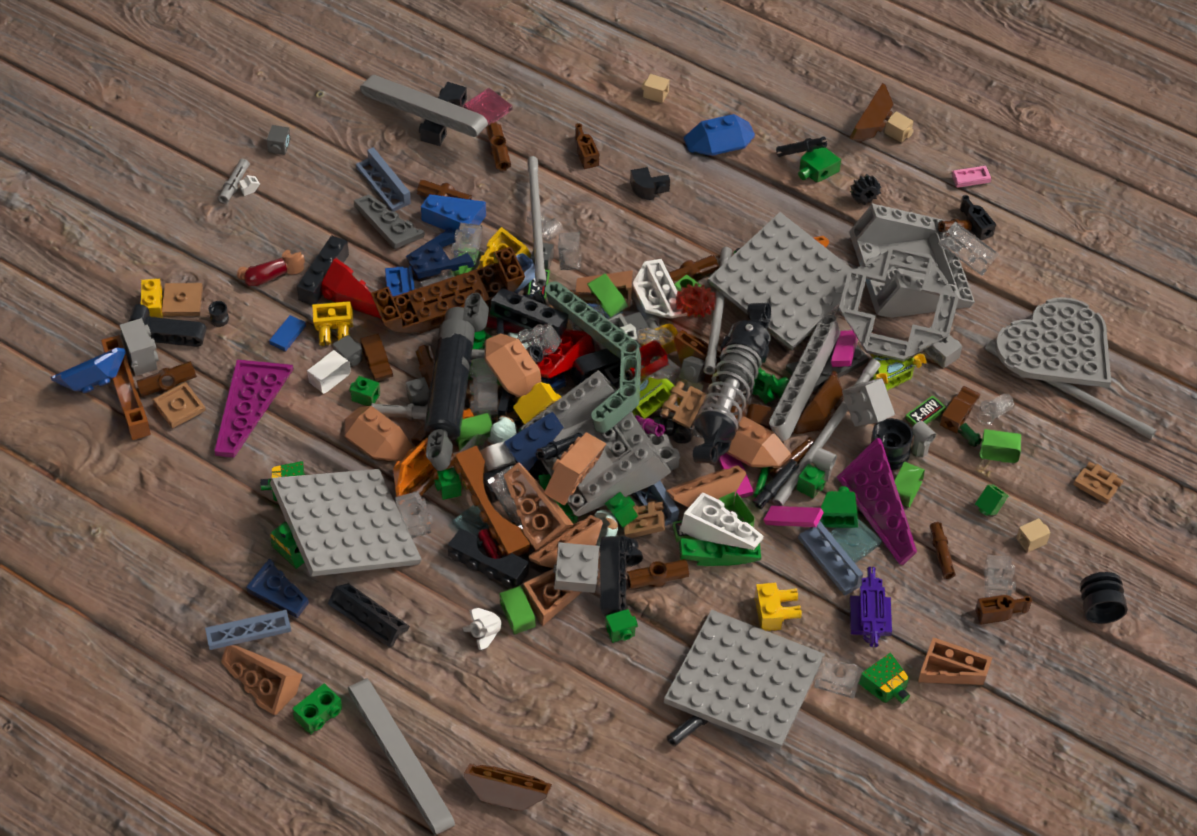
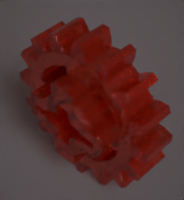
(695, 300)

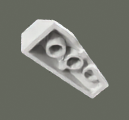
(713, 523)

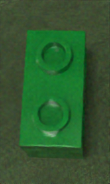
(314, 706)

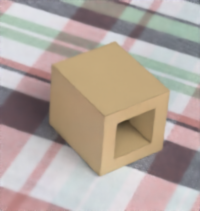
(655, 88)
(899, 127)
(1033, 535)

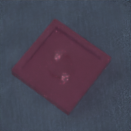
(489, 105)

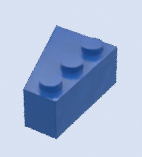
(451, 212)

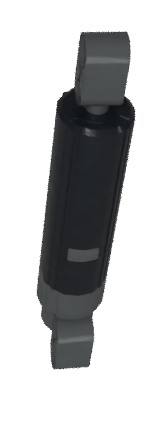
(451, 378)

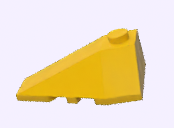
(501, 240)

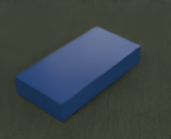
(287, 333)

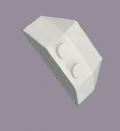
(656, 290)

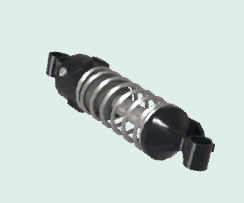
(740, 360)

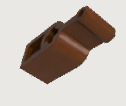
(586, 148)
(376, 357)
(959, 409)
(756, 413)
(1000, 608)

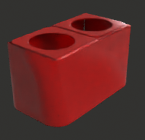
(648, 352)

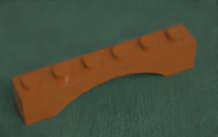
(128, 394)
(508, 536)

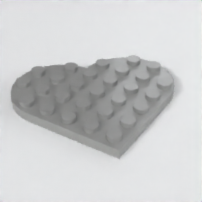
(1058, 344)

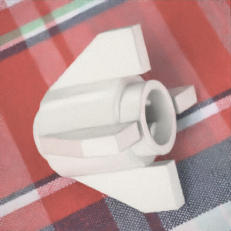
(484, 626)

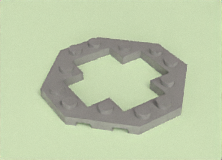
(920, 337)

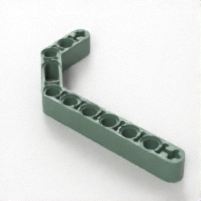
(612, 338)

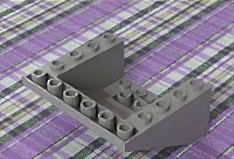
(901, 293)
(628, 458)

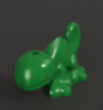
(766, 383)

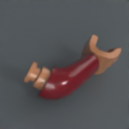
(270, 270)

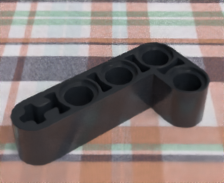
(170, 330)
(590, 363)
(613, 573)

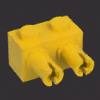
(332, 316)
(535, 401)
(769, 609)

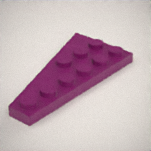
(250, 395)
(879, 499)

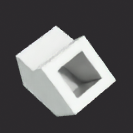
(249, 185)
(630, 329)

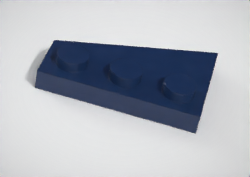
(539, 434)
(277, 590)

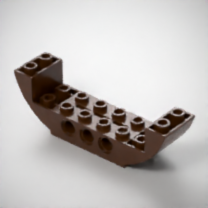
(426, 306)

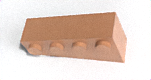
(574, 467)
(546, 600)

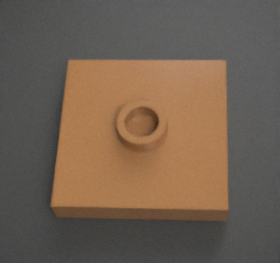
(182, 299)
(178, 405)

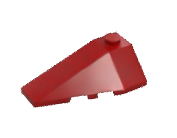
(342, 286)
(572, 346)

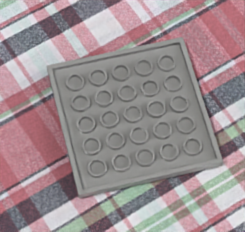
(789, 273)
(345, 522)
(744, 679)

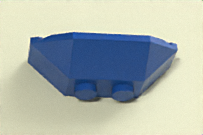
(719, 135)
(92, 372)

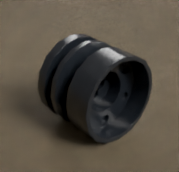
(896, 440)
(1103, 597)

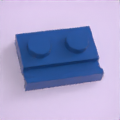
(399, 280)

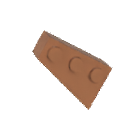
(621, 280)
(953, 665)

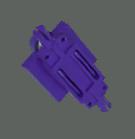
(871, 610)

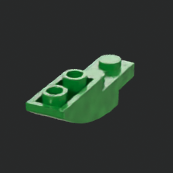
(716, 554)

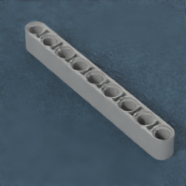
(424, 105)
(805, 377)
(401, 757)

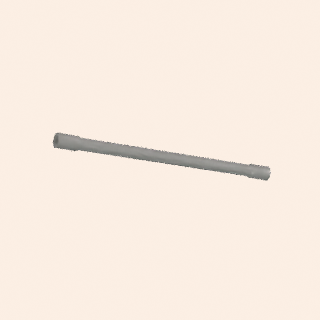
(540, 273)
(710, 360)
(1138, 426)
(786, 490)

